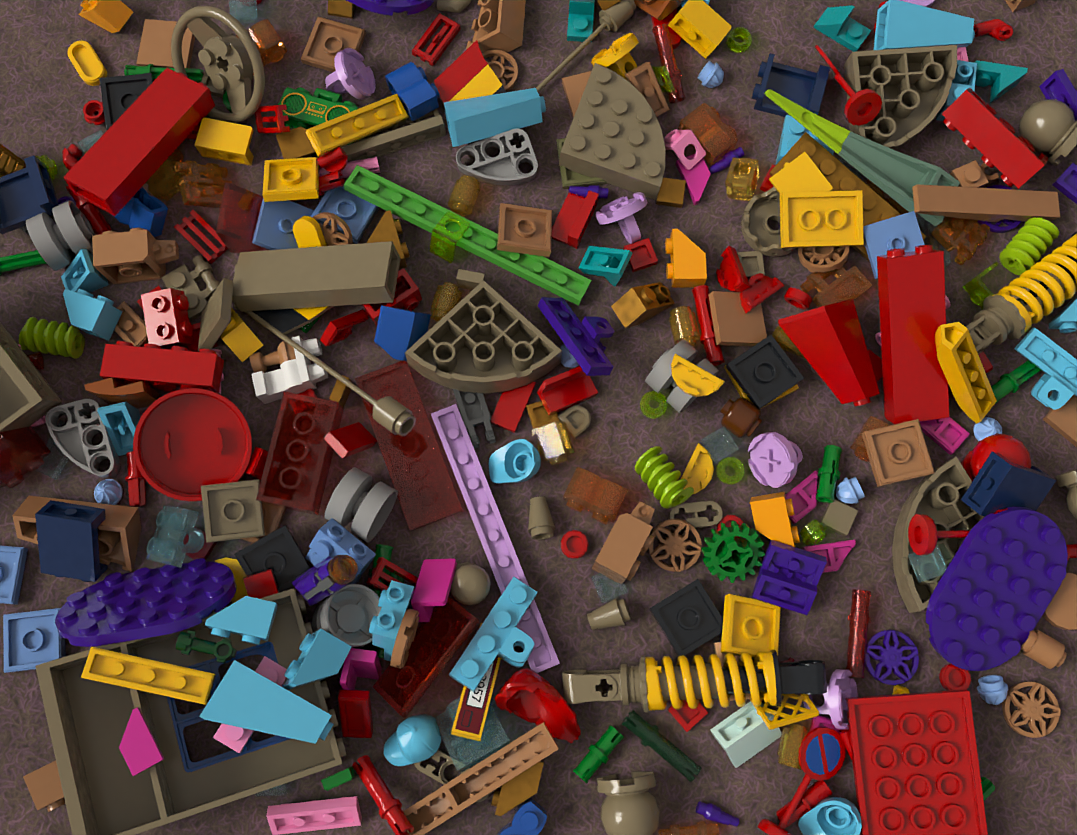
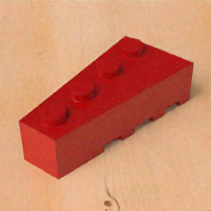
(993, 138)
(162, 367)

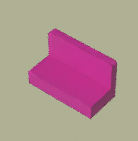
(433, 586)
(359, 664)

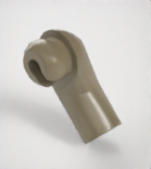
(453, 6)

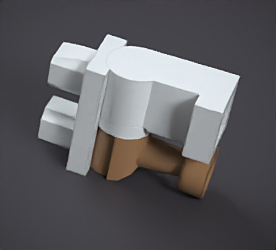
(295, 372)

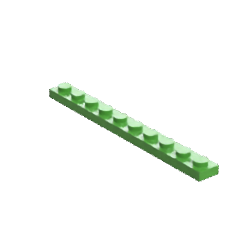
(475, 240)

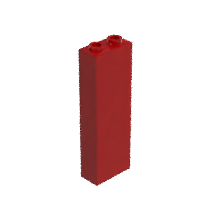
(140, 141)
(910, 313)

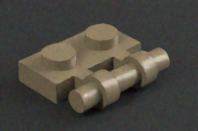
(186, 281)

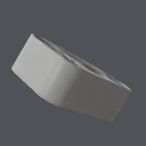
(504, 167)
(76, 437)

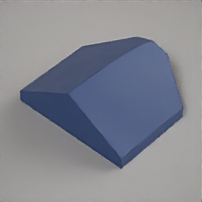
(400, 330)

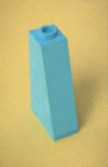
(912, 26)
(492, 114)
(261, 705)

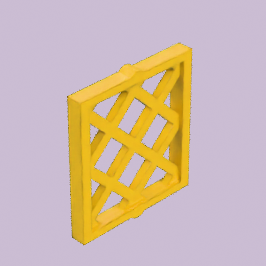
(788, 719)

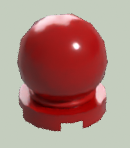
(1004, 444)

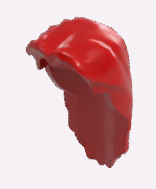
(538, 702)

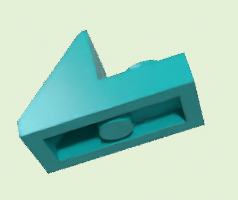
(580, 20)
(841, 28)
(999, 77)
(605, 262)

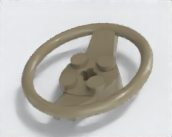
(225, 59)

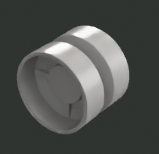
(56, 239)
(661, 376)
(356, 502)
(348, 614)

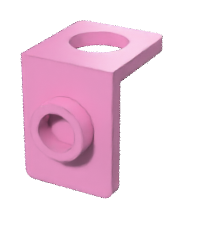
(678, 140)

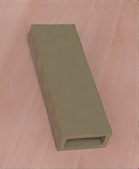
(316, 276)

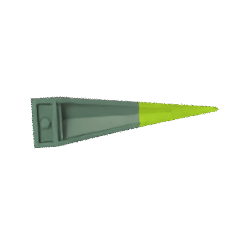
(885, 167)

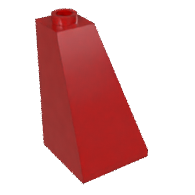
(836, 349)

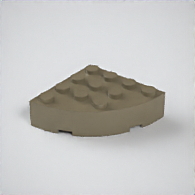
(911, 88)
(615, 136)
(483, 346)
(940, 498)

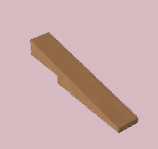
(985, 203)
(481, 779)

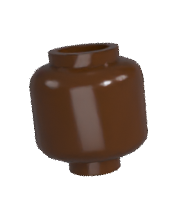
(740, 417)

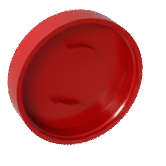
(191, 442)

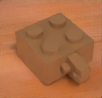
(132, 255)
(625, 542)

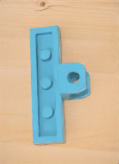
(1056, 363)
(497, 637)

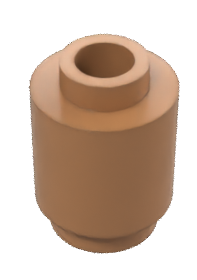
(1044, 649)

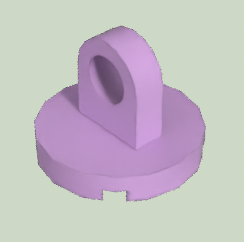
(351, 75)
(622, 212)
(774, 459)
(835, 703)

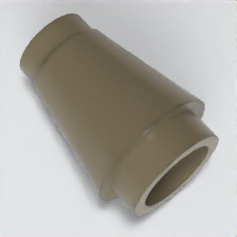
(540, 519)
(610, 615)

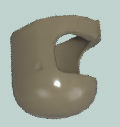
(470, 584)

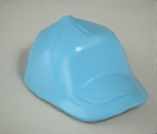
(514, 462)
(413, 741)
(831, 817)

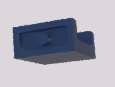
(795, 84)
(25, 195)
(1006, 485)
(70, 540)

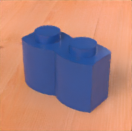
(413, 90)
(144, 212)
(527, 820)

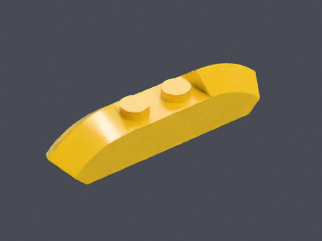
(964, 370)

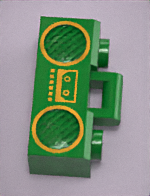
(310, 110)

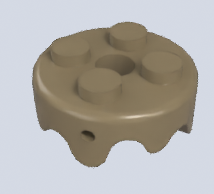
(755, 228)

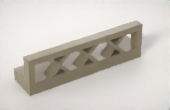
(397, 138)

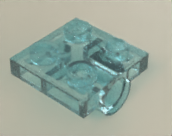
(171, 528)
(469, 752)

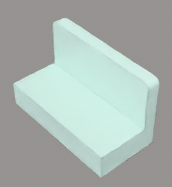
(744, 734)

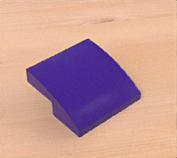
(789, 577)

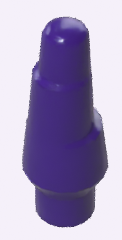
(726, 160)
(583, 191)
(714, 813)

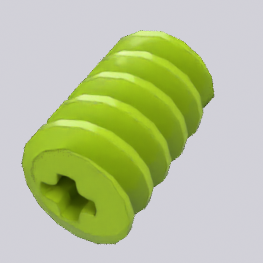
(1028, 245)
(51, 338)
(661, 478)

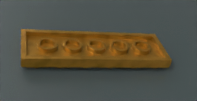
(841, 179)

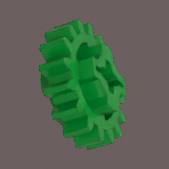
(720, 550)

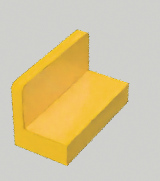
(700, 26)
(225, 141)

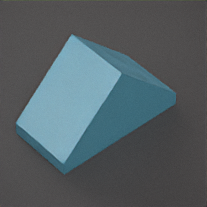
(82, 274)
(120, 424)

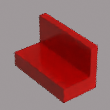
(574, 218)
(566, 390)

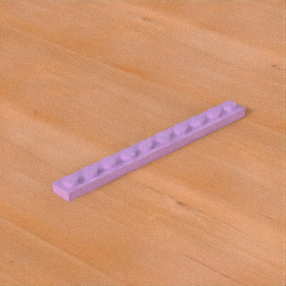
(491, 527)

